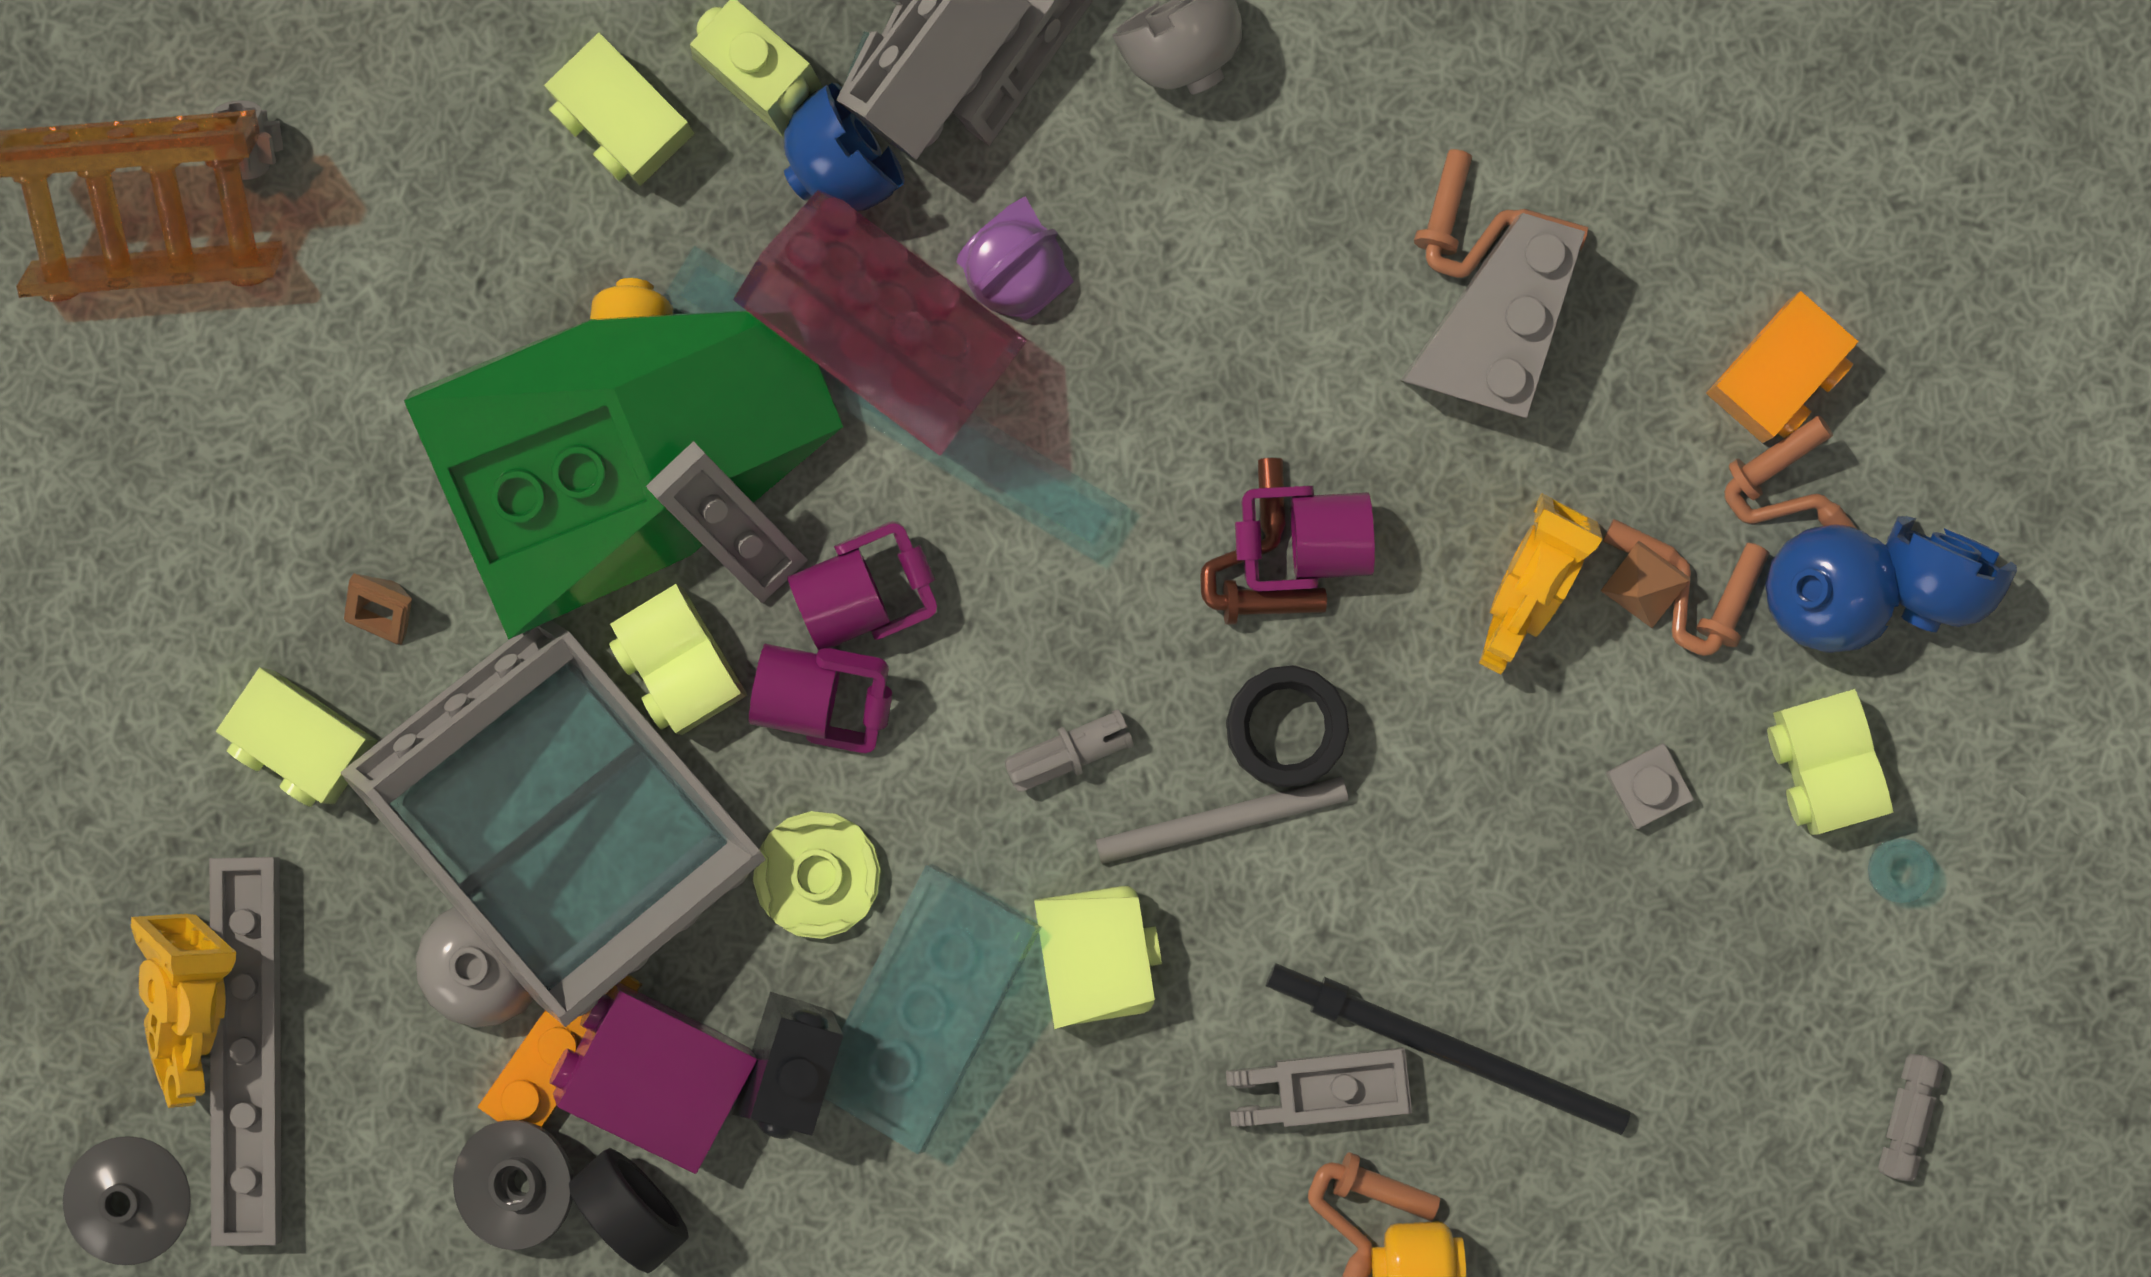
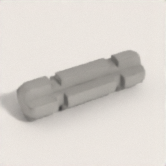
(1911, 1117)

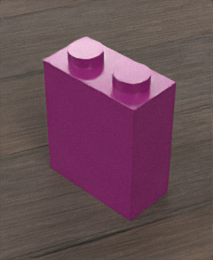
(652, 1076)

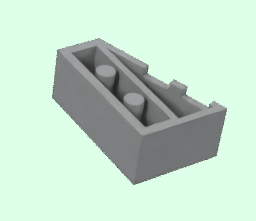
(926, 65)
(1503, 321)

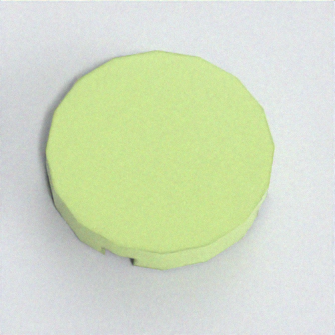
(841, 870)

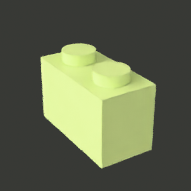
(618, 110)
(293, 736)

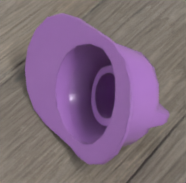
(1015, 263)

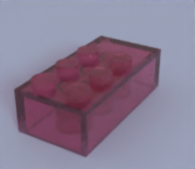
(879, 319)

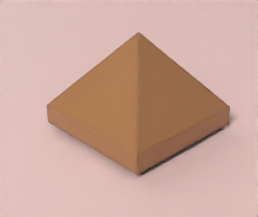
(1645, 584)
(385, 592)

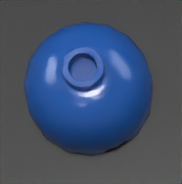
(837, 154)
(1945, 577)
(1832, 588)

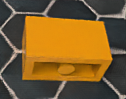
(1784, 368)

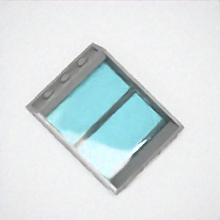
(554, 819)

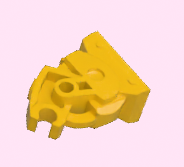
(1538, 578)
(184, 998)

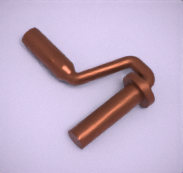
(1249, 601)

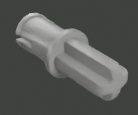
(1068, 751)

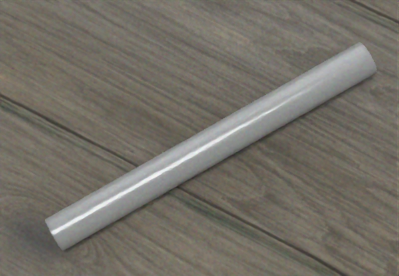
(1222, 820)

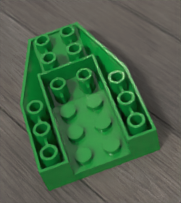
(563, 435)

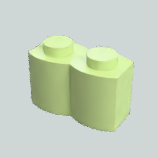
(677, 661)
(1830, 763)

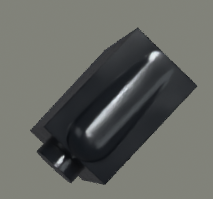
(792, 1068)

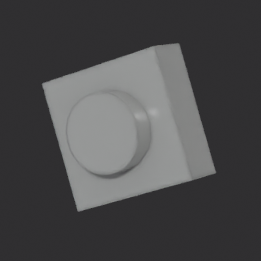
(1649, 786)

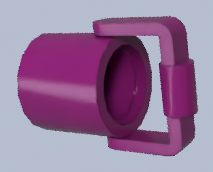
(1328, 535)
(842, 598)
(799, 690)

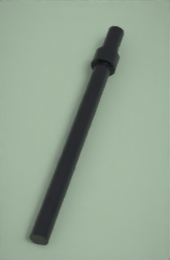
(1332, 1001)

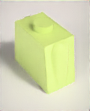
(753, 63)
(1097, 955)

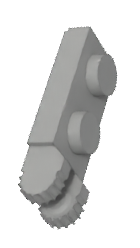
(1328, 1088)

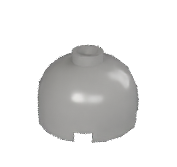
(1181, 42)
(465, 976)

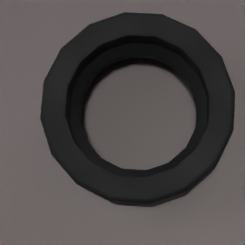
(1334, 720)
(628, 1210)

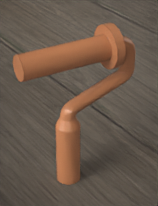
(1438, 237)
(1751, 475)
(1722, 625)
(1370, 1184)

